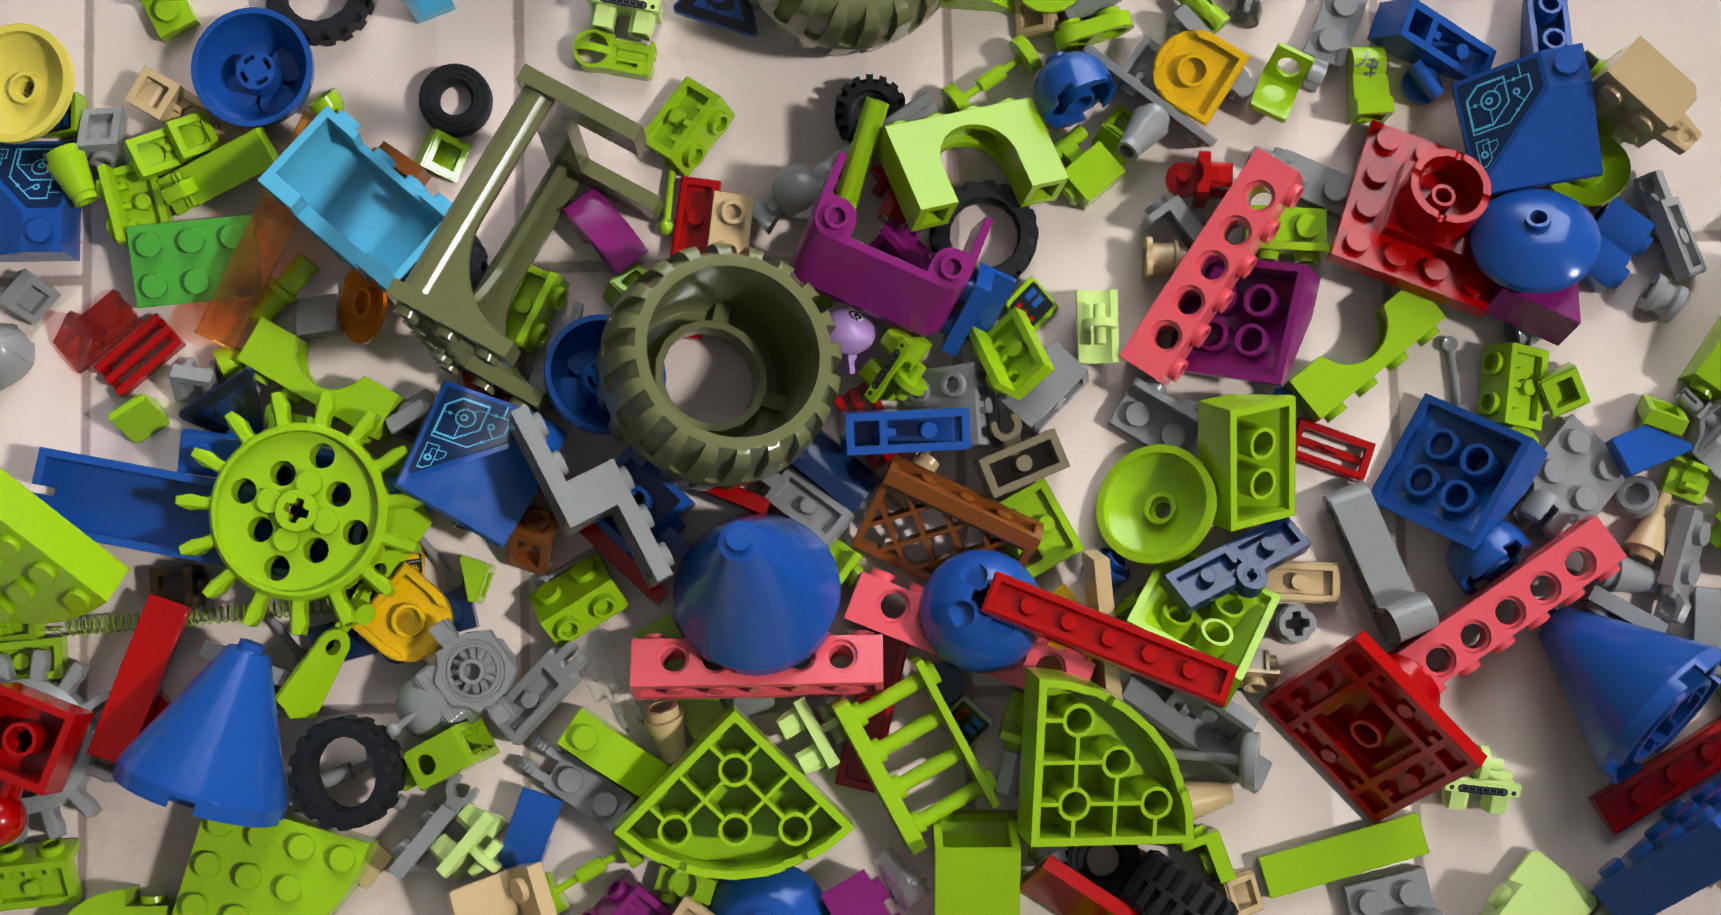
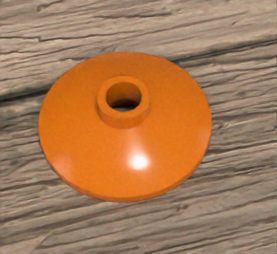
(362, 308)

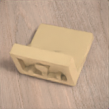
(508, 892)

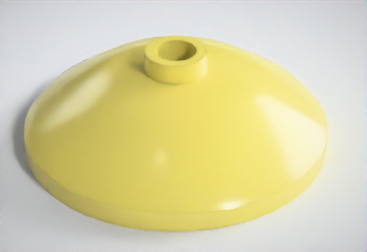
(30, 60)

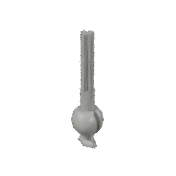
(798, 185)

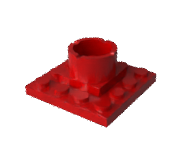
(1413, 218)
(1373, 726)

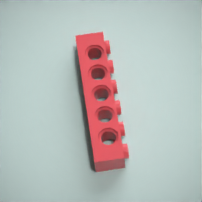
(1260, 175)
(1600, 560)
(866, 611)
(694, 681)

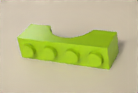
(1400, 324)
(284, 359)

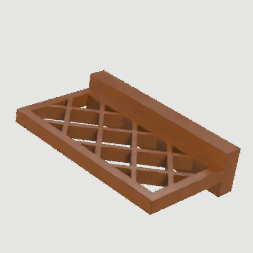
(954, 502)

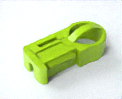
(622, 57)

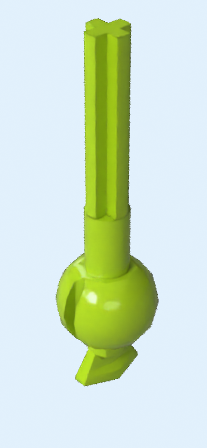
(859, 160)

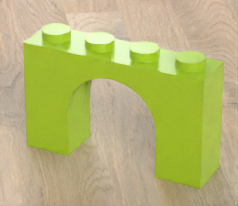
(1005, 131)

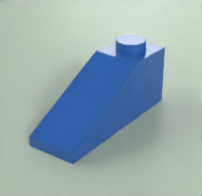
(1418, 32)
(904, 430)

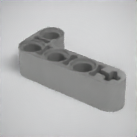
(1377, 565)

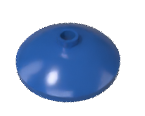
(1532, 255)
(778, 894)

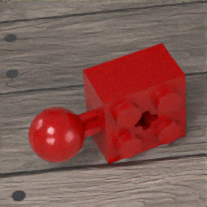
(39, 762)

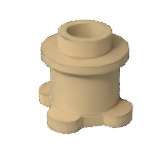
(1161, 257)

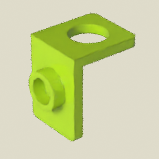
(1278, 89)

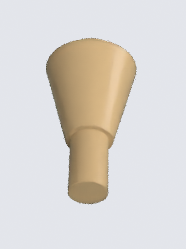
(1647, 540)

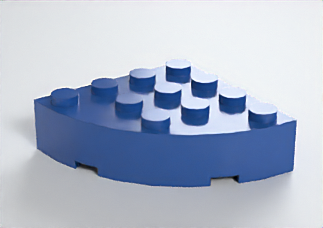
(1671, 859)

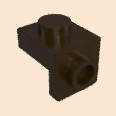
(180, 584)

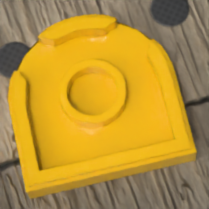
(1197, 72)
(404, 619)

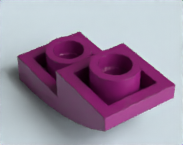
(605, 230)

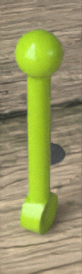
(666, 226)

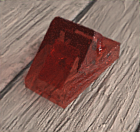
(95, 332)

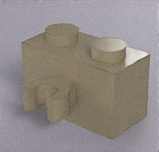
(1020, 459)

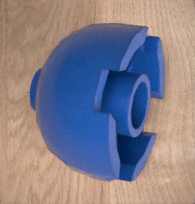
(1071, 86)
(1489, 560)

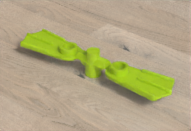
(315, 673)

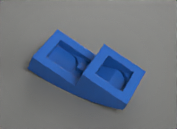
(530, 828)

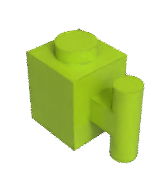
(1089, 172)

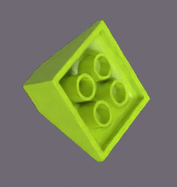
(1224, 628)

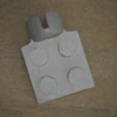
(1571, 482)

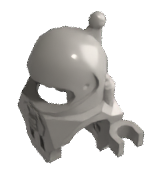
(457, 683)

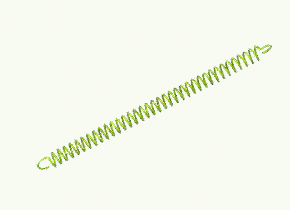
(190, 618)

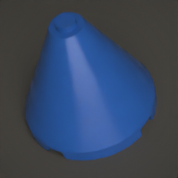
(757, 593)
(1627, 684)
(215, 745)

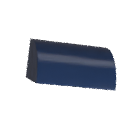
(835, 473)

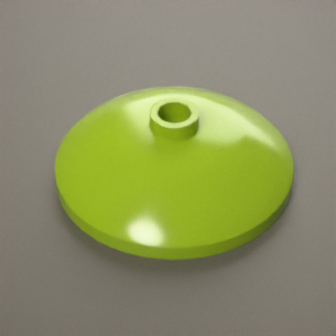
(1138, 492)

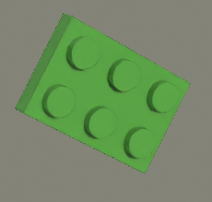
(182, 258)

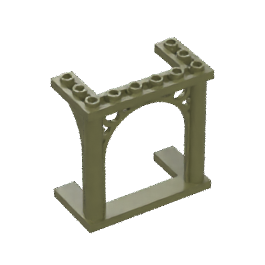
(437, 300)

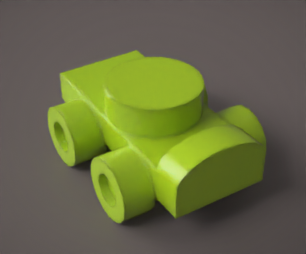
(676, 883)

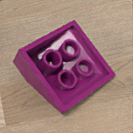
(1260, 327)

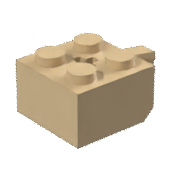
(1646, 98)

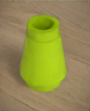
(72, 173)

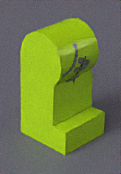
(1367, 85)

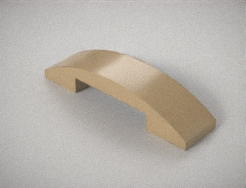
(168, 101)

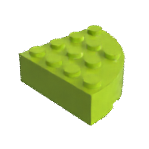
(48, 563)
(1095, 769)
(733, 808)
(273, 869)

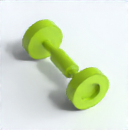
(1023, 54)
(591, 870)

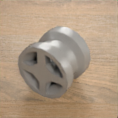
(1662, 297)

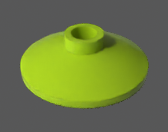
(1601, 188)

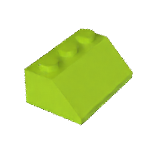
(1250, 455)

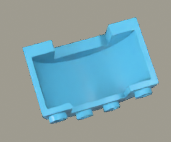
(355, 198)

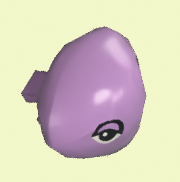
(855, 335)

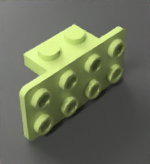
(1539, 888)

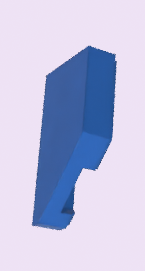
(1645, 449)

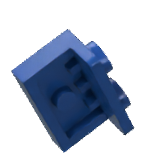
(977, 306)

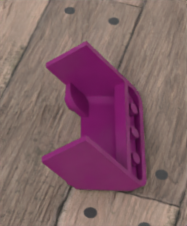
(873, 279)

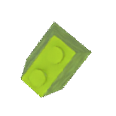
(976, 863)

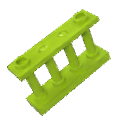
(874, 752)

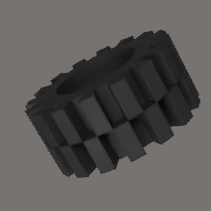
(856, 93)

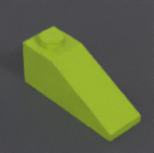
(612, 752)

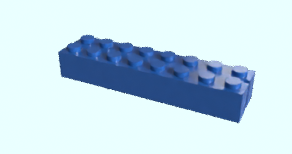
(137, 506)

